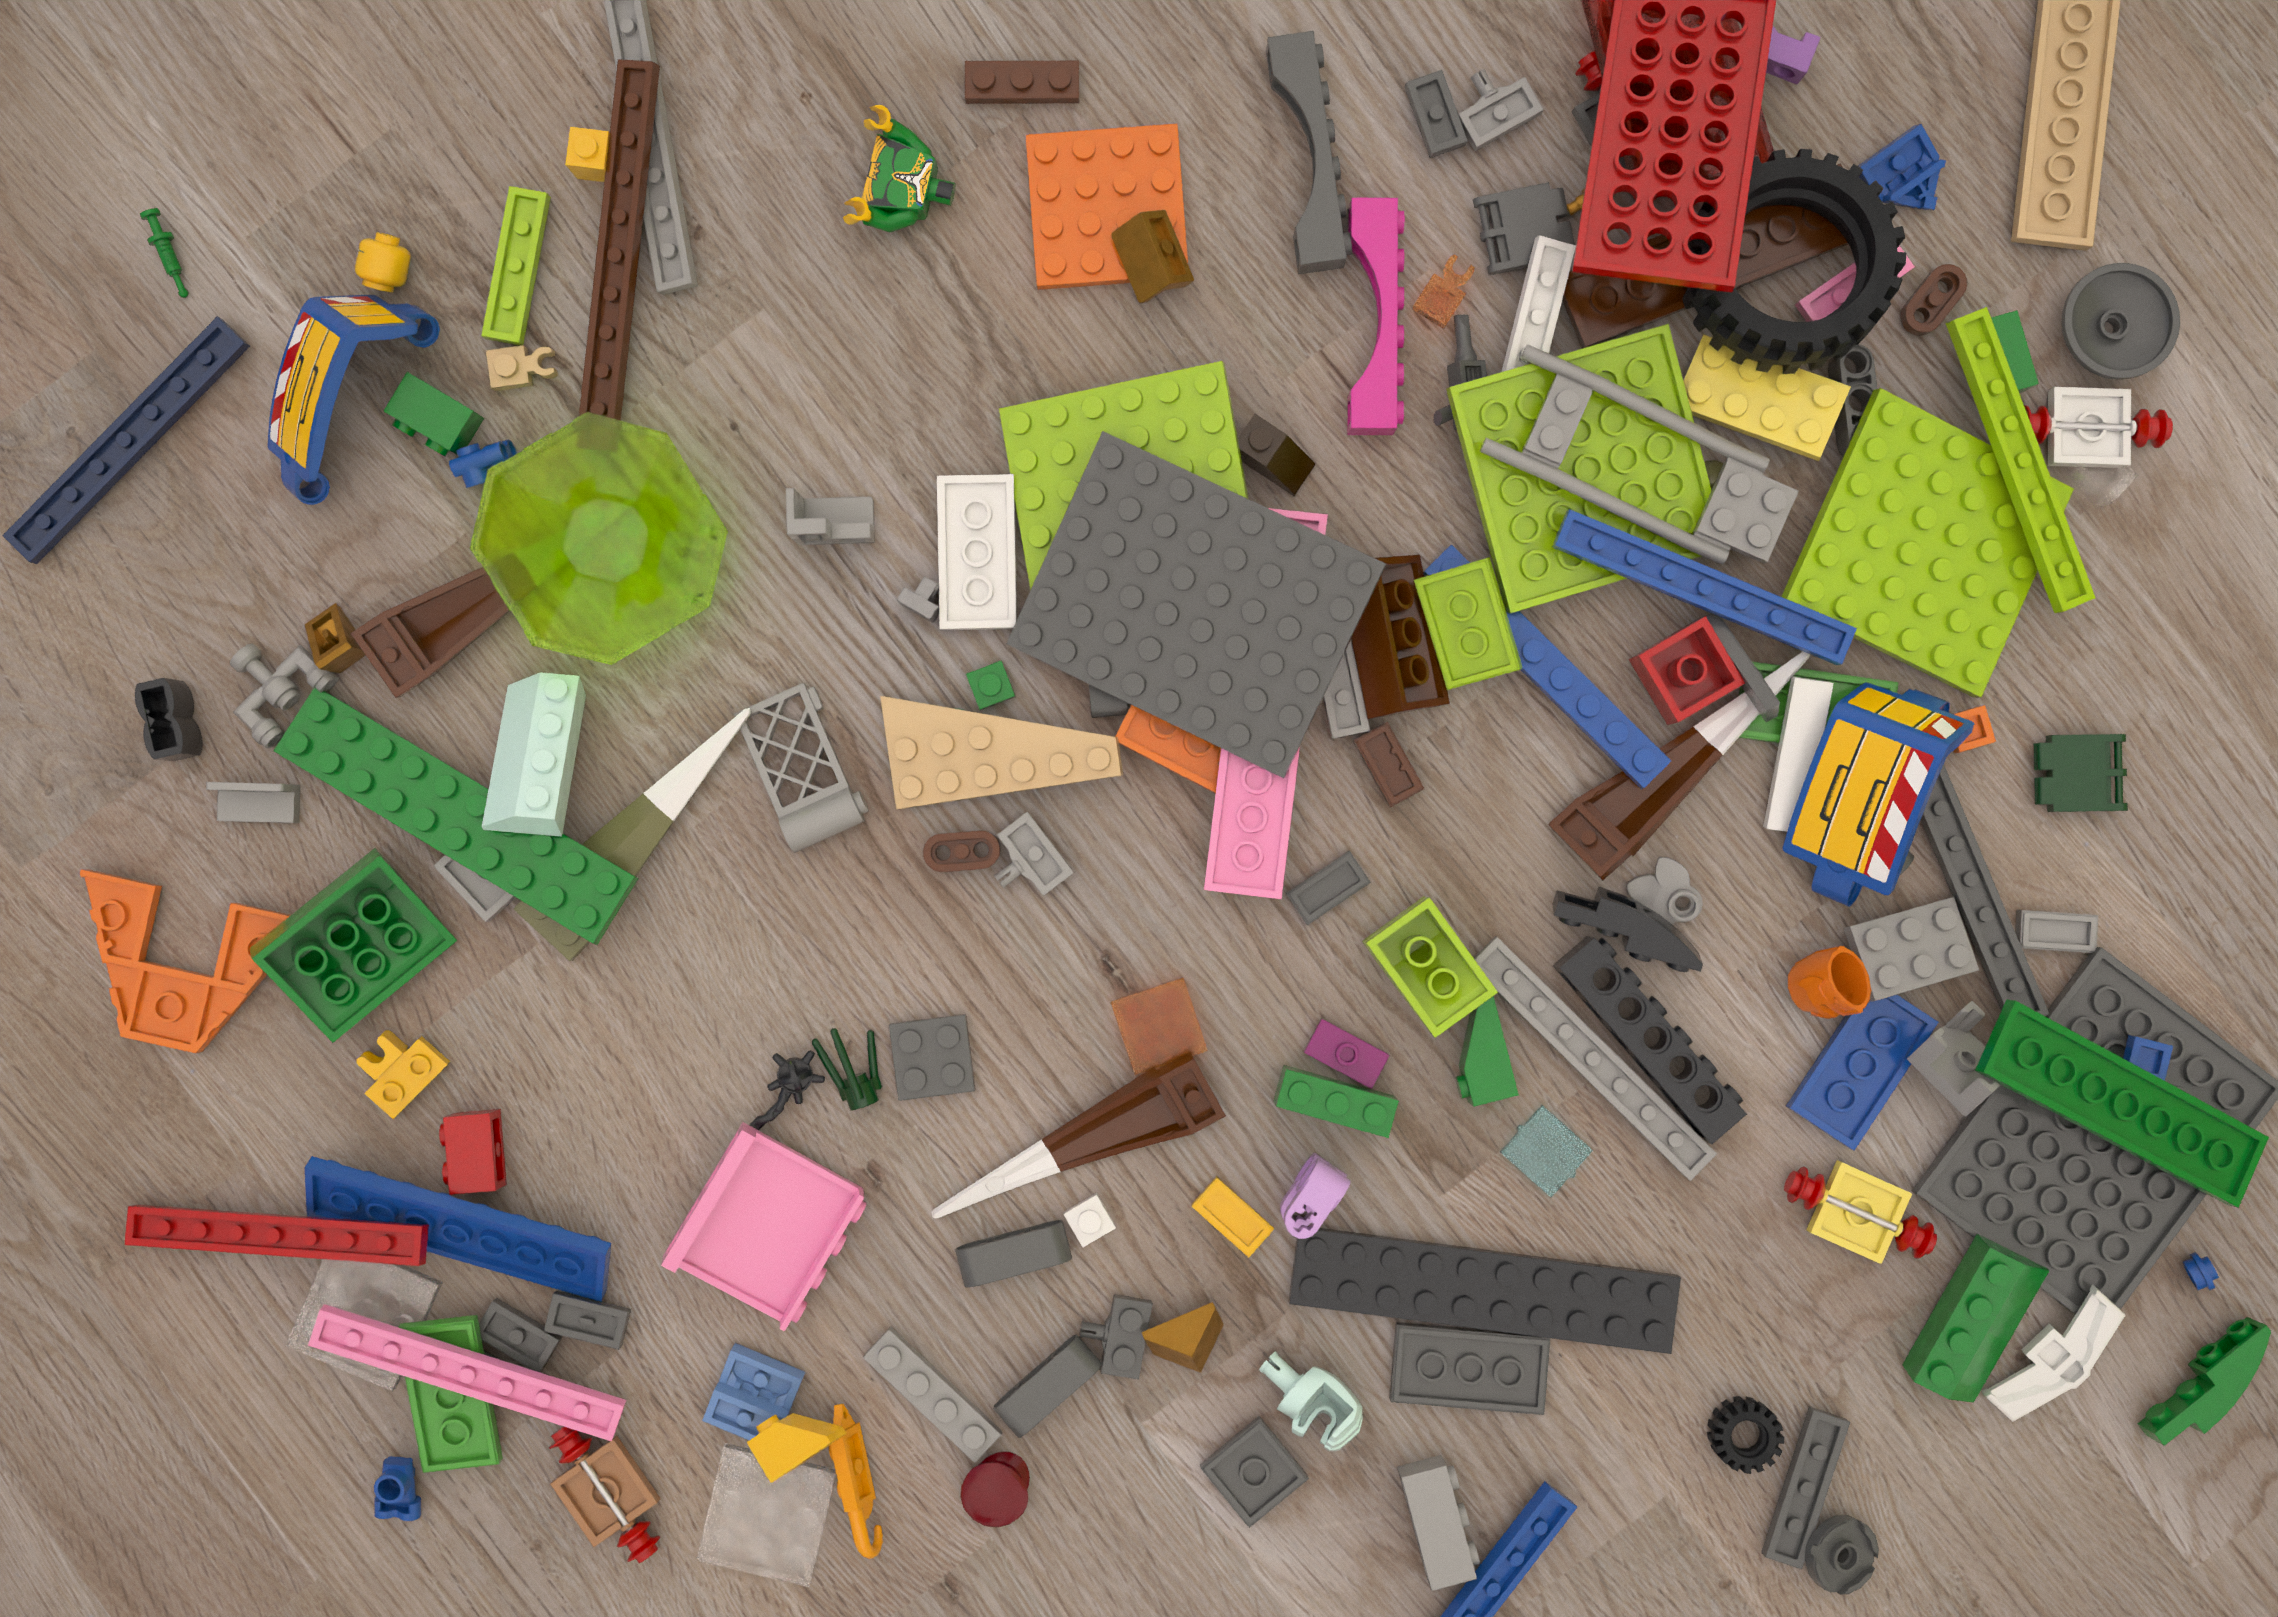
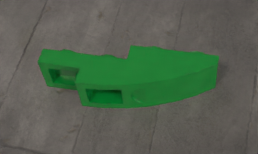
(2222, 1377)

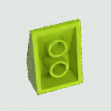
(1430, 966)

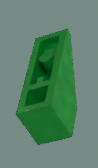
(1485, 1059)

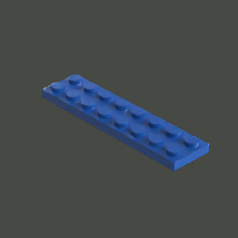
(463, 1229)

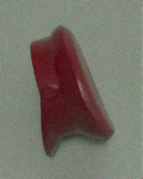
(996, 1490)

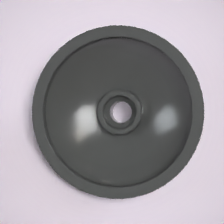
(2137, 307)

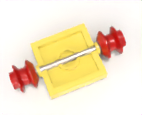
(1860, 1212)

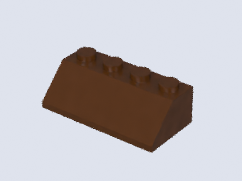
(1395, 645)

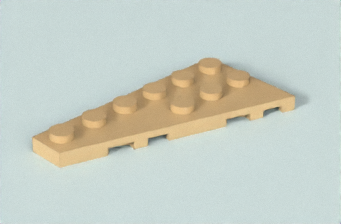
(964, 754)

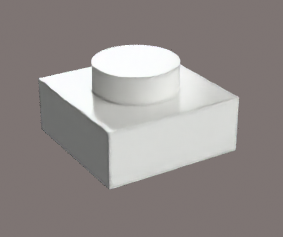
(1089, 1220)

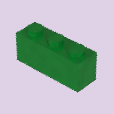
(1335, 1101)

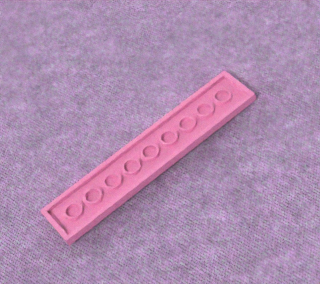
(1253, 810)

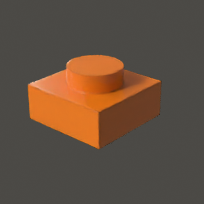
(1982, 731)

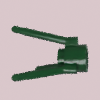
(856, 1088)

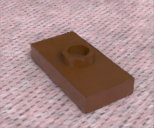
(1388, 764)

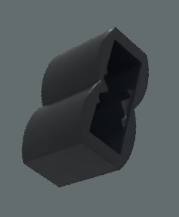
(168, 714)

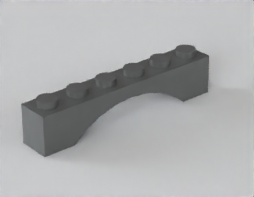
(1296, 78)

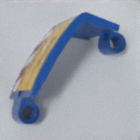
(313, 372)

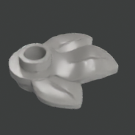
(1664, 888)

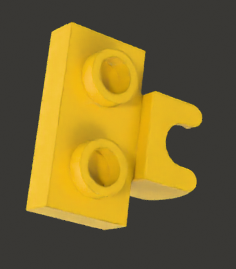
(401, 1071)

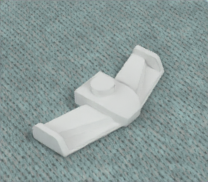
(2058, 1359)

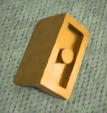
(1151, 255)

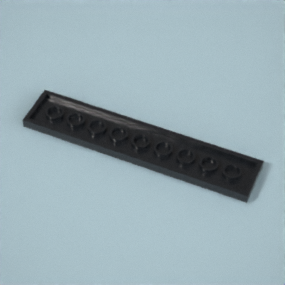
(1486, 1289)

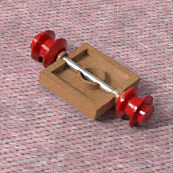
(605, 1492)

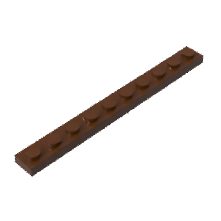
(619, 238)

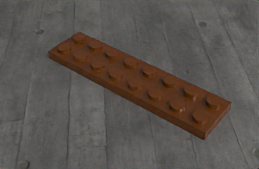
(1770, 243)

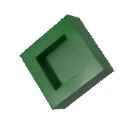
(990, 685)

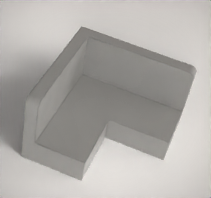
(829, 519)

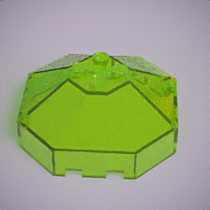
(598, 538)

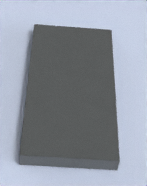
(1469, 1368)

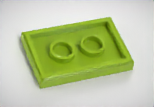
(1468, 623)

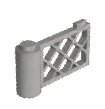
(820, 813)

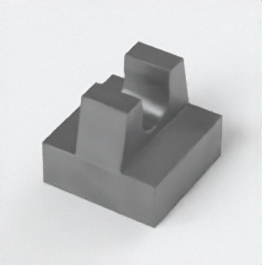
(921, 599)

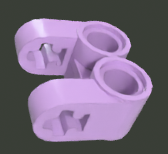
(1315, 1190)

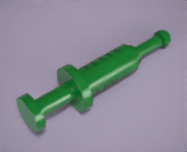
(161, 241)

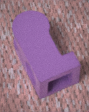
(1790, 57)

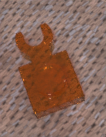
(1441, 295)

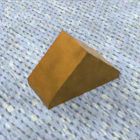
(331, 640)
(1186, 1338)

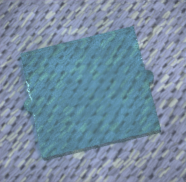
(1546, 1151)

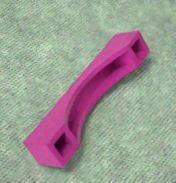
(1374, 241)

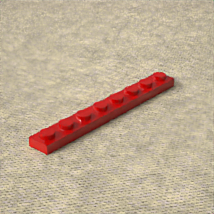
(277, 1235)

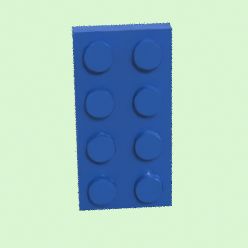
(1861, 1068)

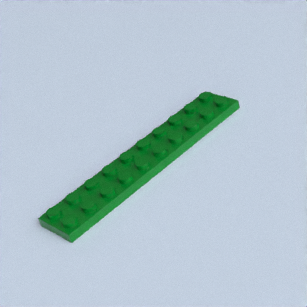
(448, 814)

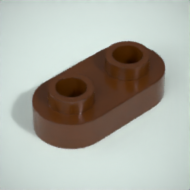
(1931, 301)
(962, 851)

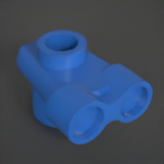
(474, 462)
(397, 1491)

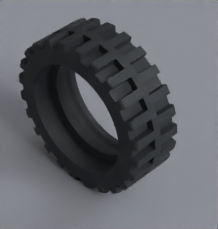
(1873, 240)

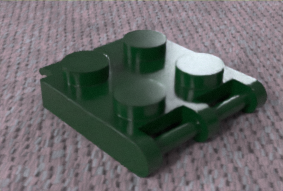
(2079, 773)

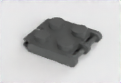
(1517, 220)

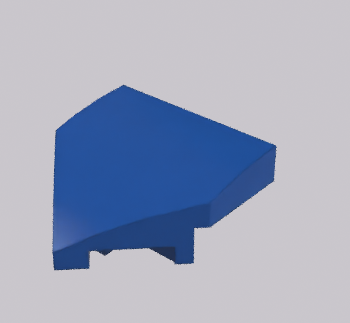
(1906, 170)

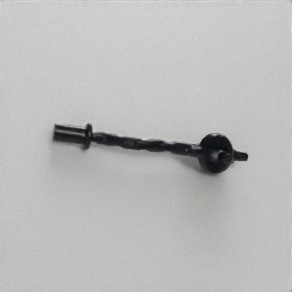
(793, 1077)

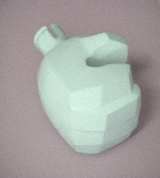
(1315, 1394)

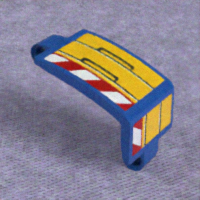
(1870, 788)

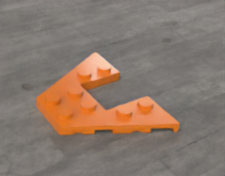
(163, 1001)

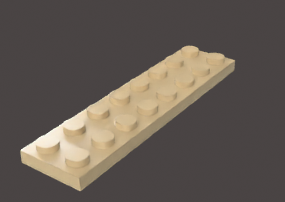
(2065, 123)

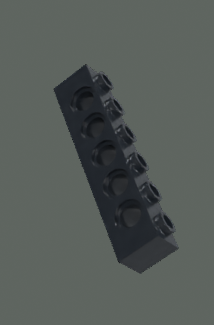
(1709, 1119)

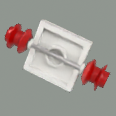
(2095, 427)

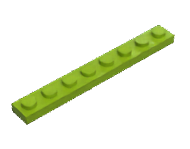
(2020, 460)

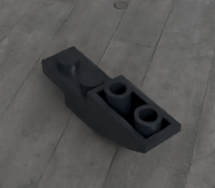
(1643, 930)

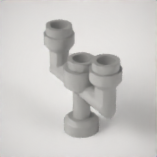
(275, 688)

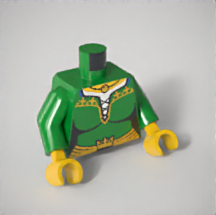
(898, 179)

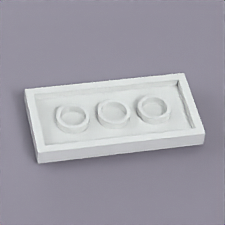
(976, 552)

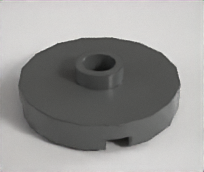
(1841, 1554)

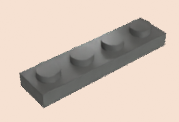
(1805, 1487)

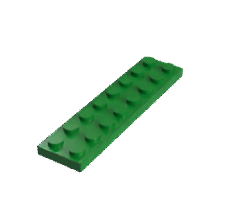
(2121, 1103)

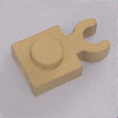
(513, 366)

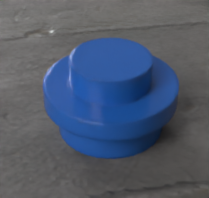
(2200, 1271)

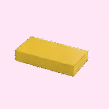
(1232, 1216)

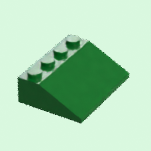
(352, 945)

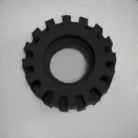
(1761, 1451)

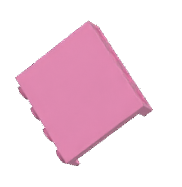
(766, 1225)

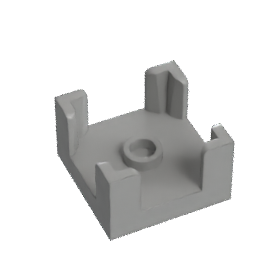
(1951, 1058)

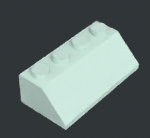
(535, 755)

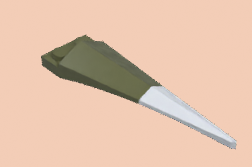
(640, 827)

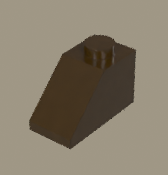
(1274, 455)

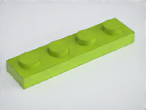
(516, 265)

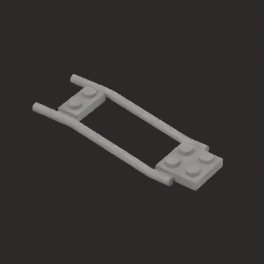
(1741, 511)

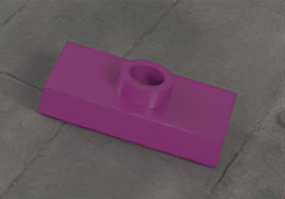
(1346, 1053)

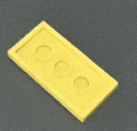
(1771, 406)

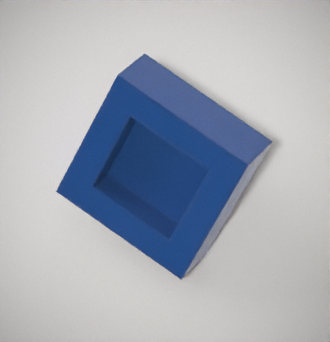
(2148, 1055)

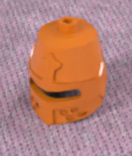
(1830, 983)

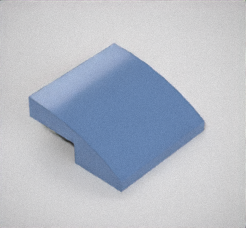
(751, 1392)

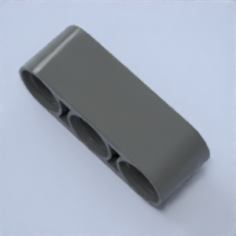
(1862, 386)
(1013, 1253)
(1047, 1386)

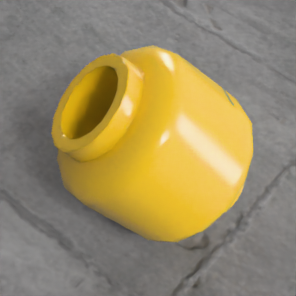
(382, 262)

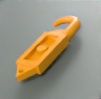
(855, 1482)

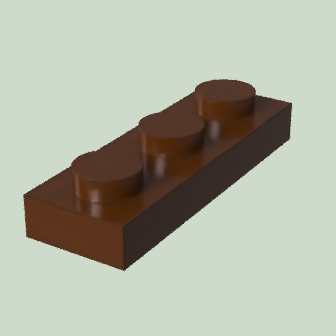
(1021, 82)

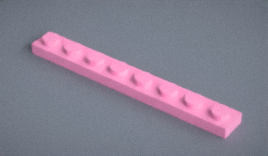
(466, 1372)

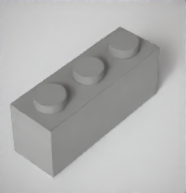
(1439, 1522)

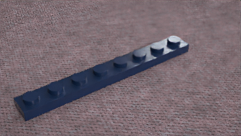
(126, 440)

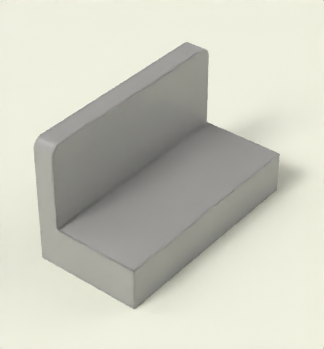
(257, 802)

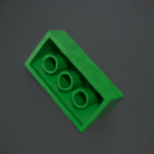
(1974, 1320)

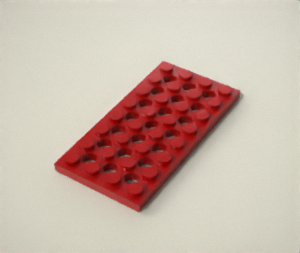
(1732, 157)

